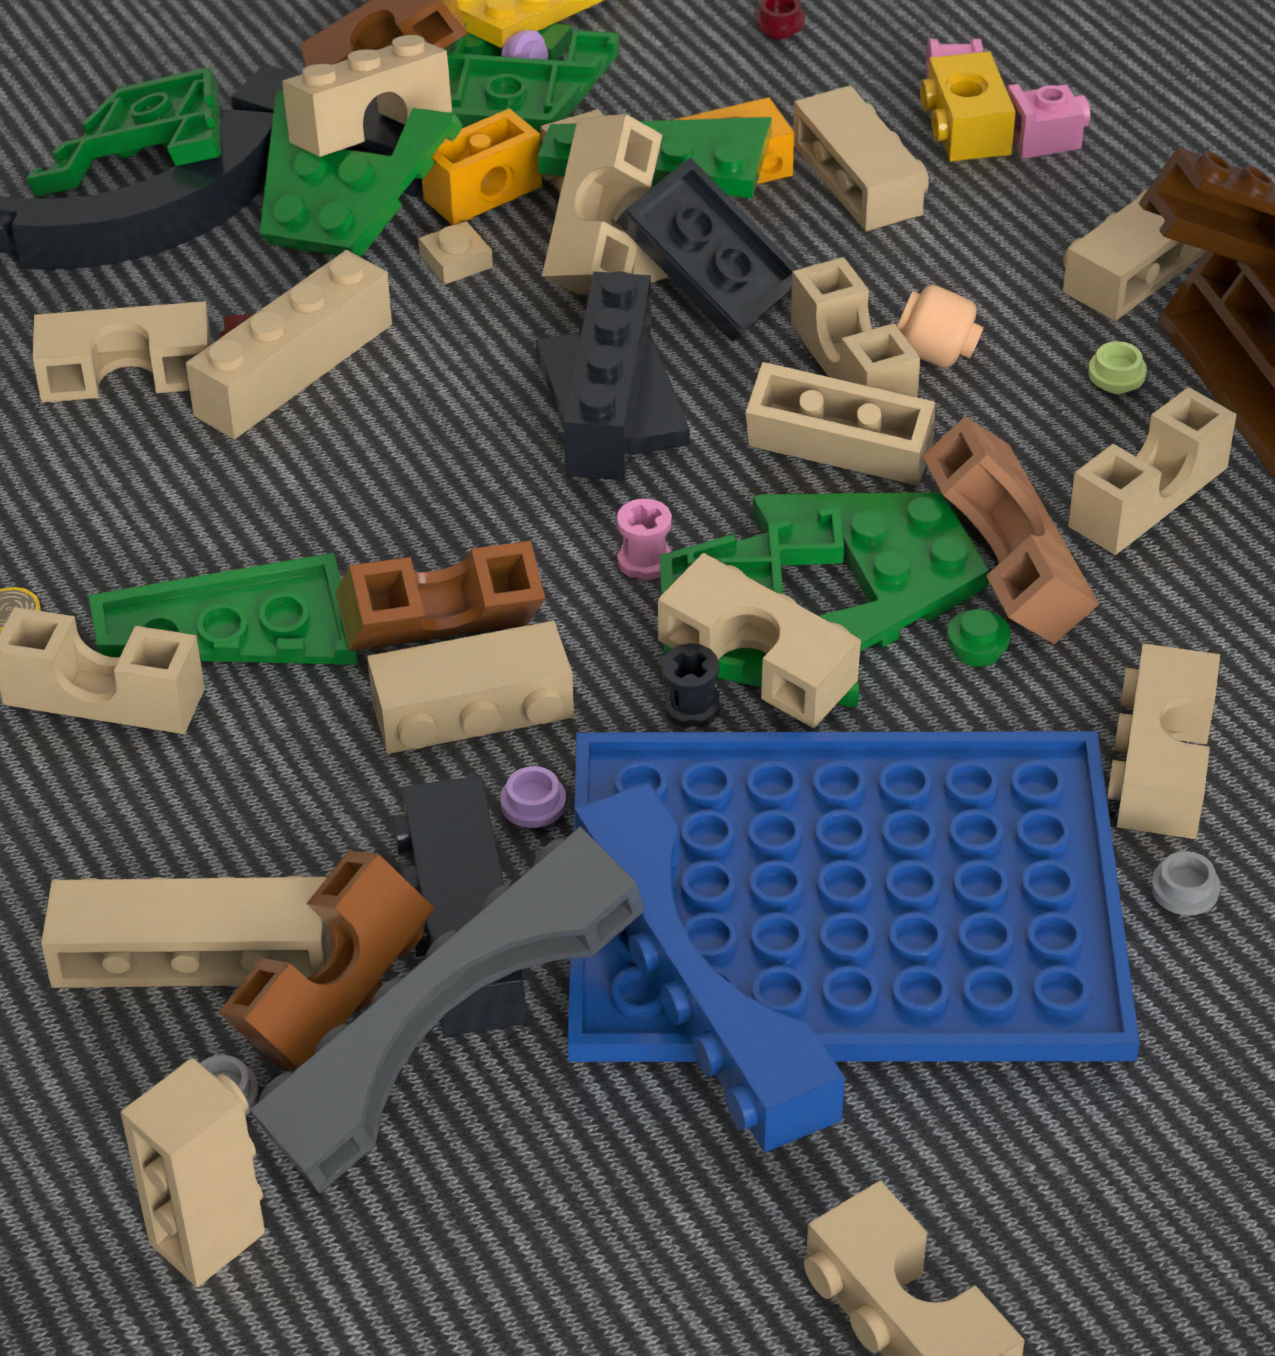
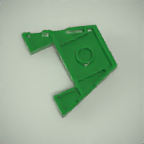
(532, 88)
(168, 110)
(347, 194)
(901, 550)
(761, 560)

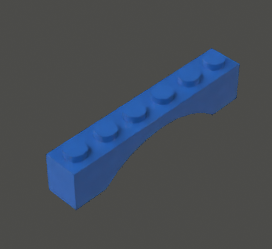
(768, 1063)

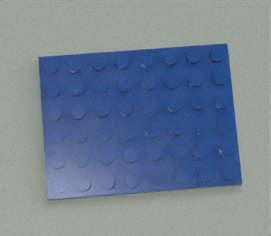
(880, 891)

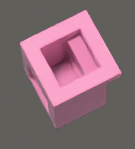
(1048, 120)

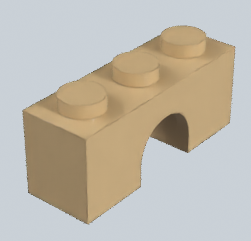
(330, 100)
(603, 165)
(835, 326)
(82, 346)
(1126, 494)
(806, 657)
(55, 672)
(1162, 777)
(863, 1260)

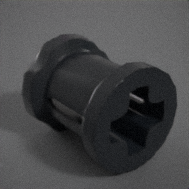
(691, 677)

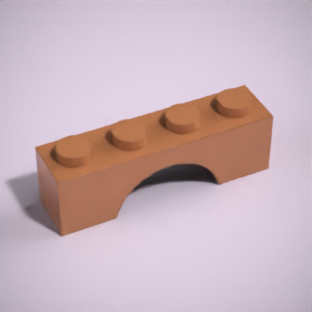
(1035, 569)

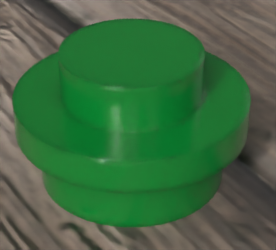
(978, 637)

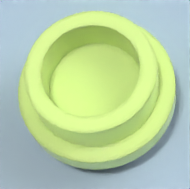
(1117, 367)

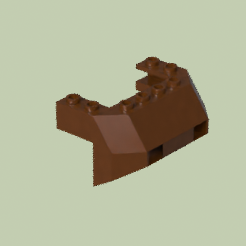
(1227, 303)

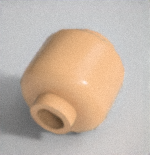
(940, 325)

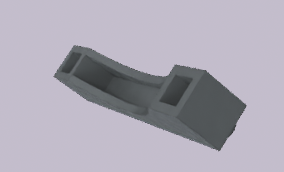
(558, 910)

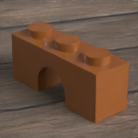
(381, 22)
(484, 592)
(370, 923)

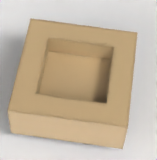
(455, 252)

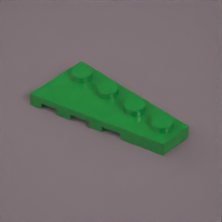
(724, 148)
(238, 615)

